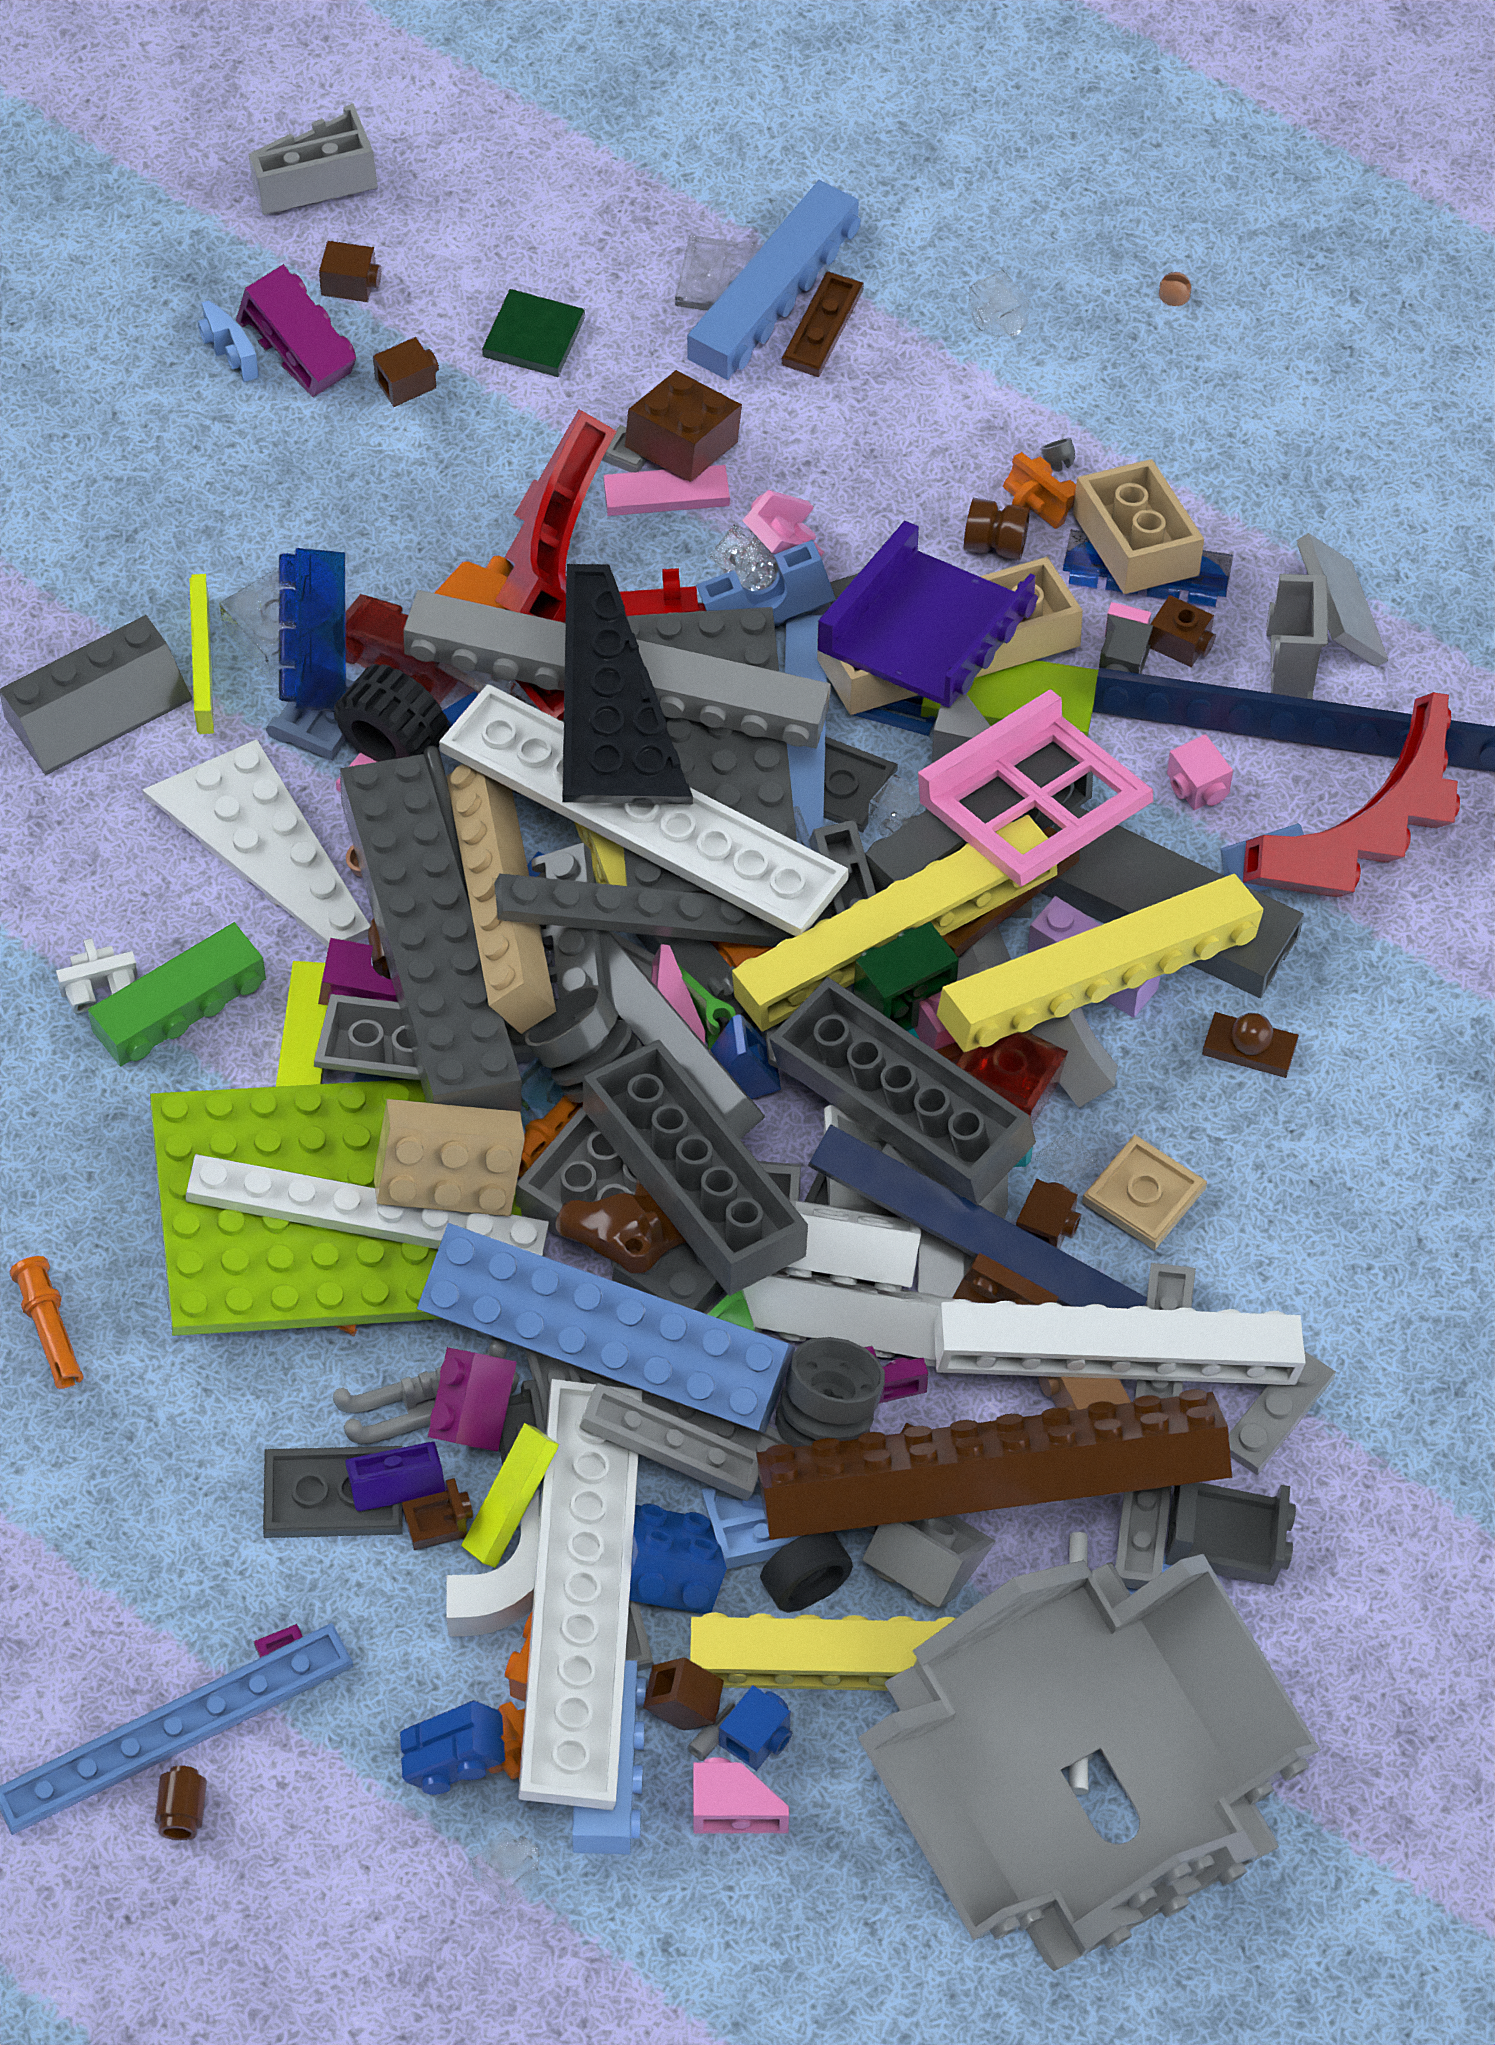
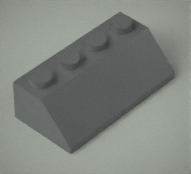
(94, 695)

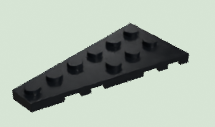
(612, 717)

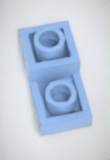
(228, 339)

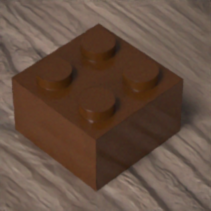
(683, 425)

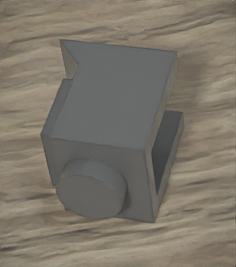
(1125, 645)

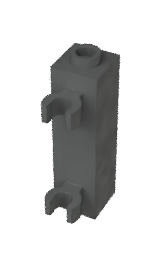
(705, 966)

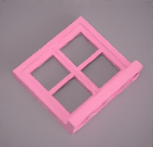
(996, 754)

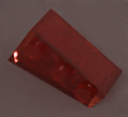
(377, 637)

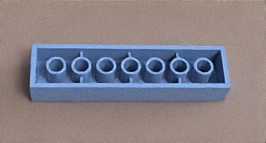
(606, 1328)

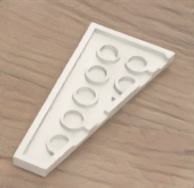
(260, 834)

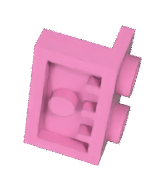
(778, 521)

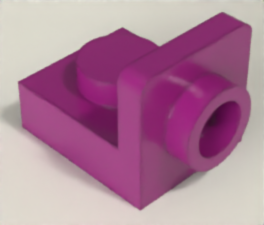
(903, 1378)

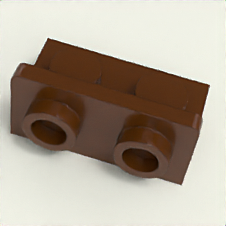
(992, 1282)

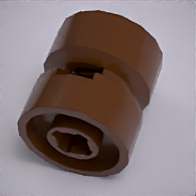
(995, 528)

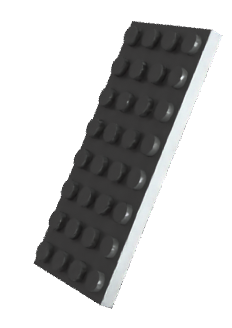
(720, 761)

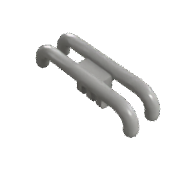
(417, 1394)

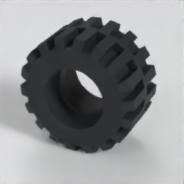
(389, 715)

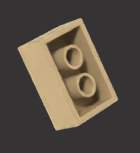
(1138, 526)
(448, 1157)

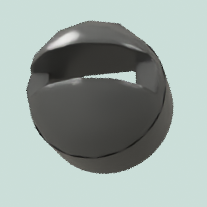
(1059, 451)

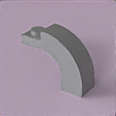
(1088, 1066)

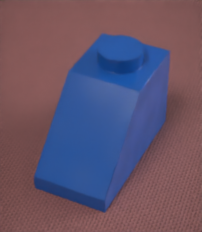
(745, 1058)

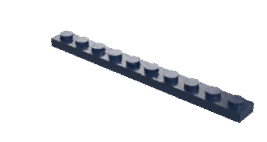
(1280, 717)

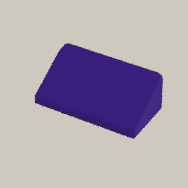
(395, 1476)

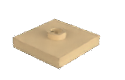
(1144, 1192)

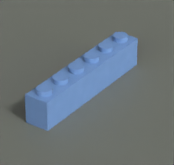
(773, 280)

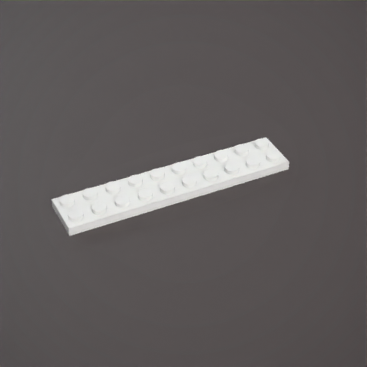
(695, 840)
(579, 1611)

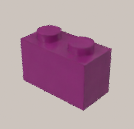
(472, 1399)

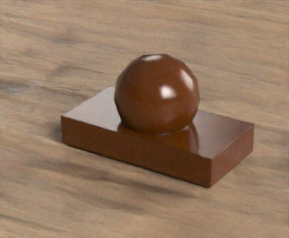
(1250, 1043)

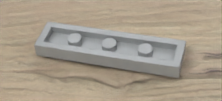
(671, 1441)

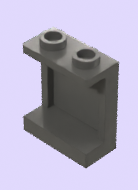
(1234, 1530)

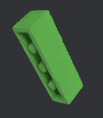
(177, 995)

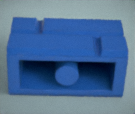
(452, 1747)

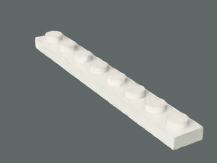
(344, 1206)

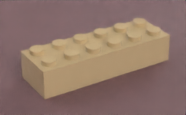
(1048, 631)

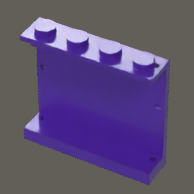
(922, 620)

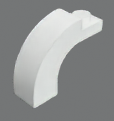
(500, 1597)

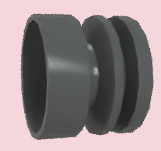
(580, 1038)
(829, 1392)

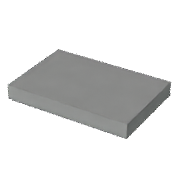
(1348, 611)

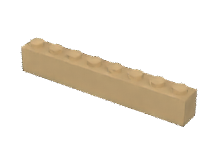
(508, 950)

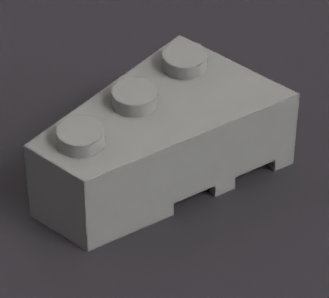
(315, 166)

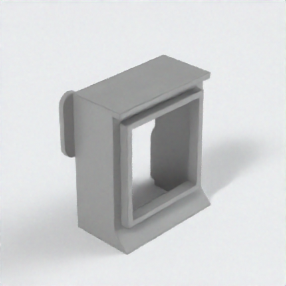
(1297, 633)

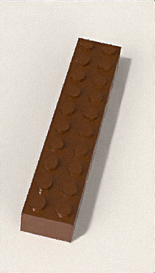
(993, 1464)

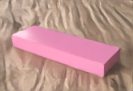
(665, 491)

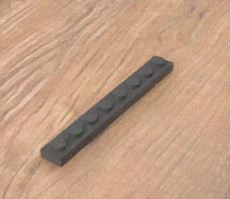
(632, 910)

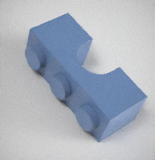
(798, 587)

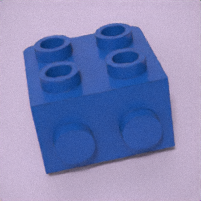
(675, 1560)

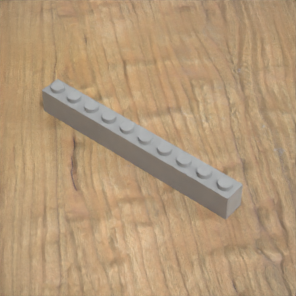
(685, 682)

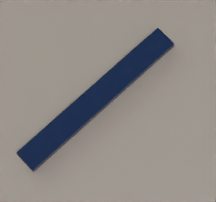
(964, 1223)

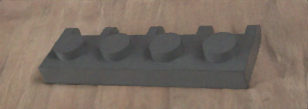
(575, 949)

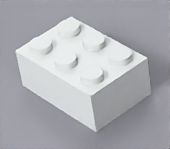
(857, 1246)

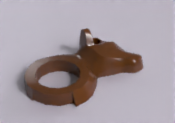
(622, 1228)

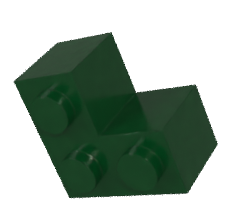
(905, 973)

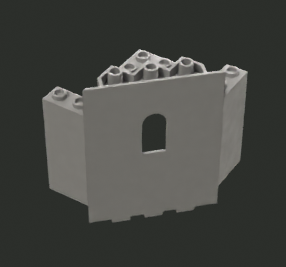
(1073, 1669)

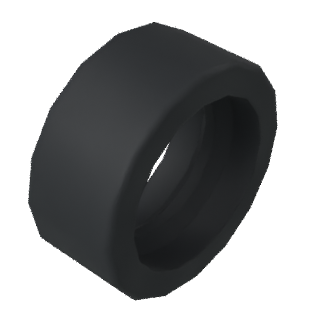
(806, 1571)

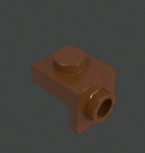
(438, 1516)

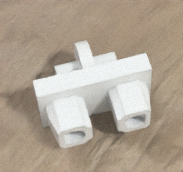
(92, 971)

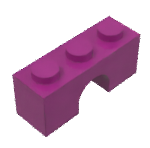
(351, 974)

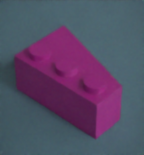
(297, 330)

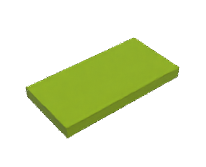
(1009, 689)

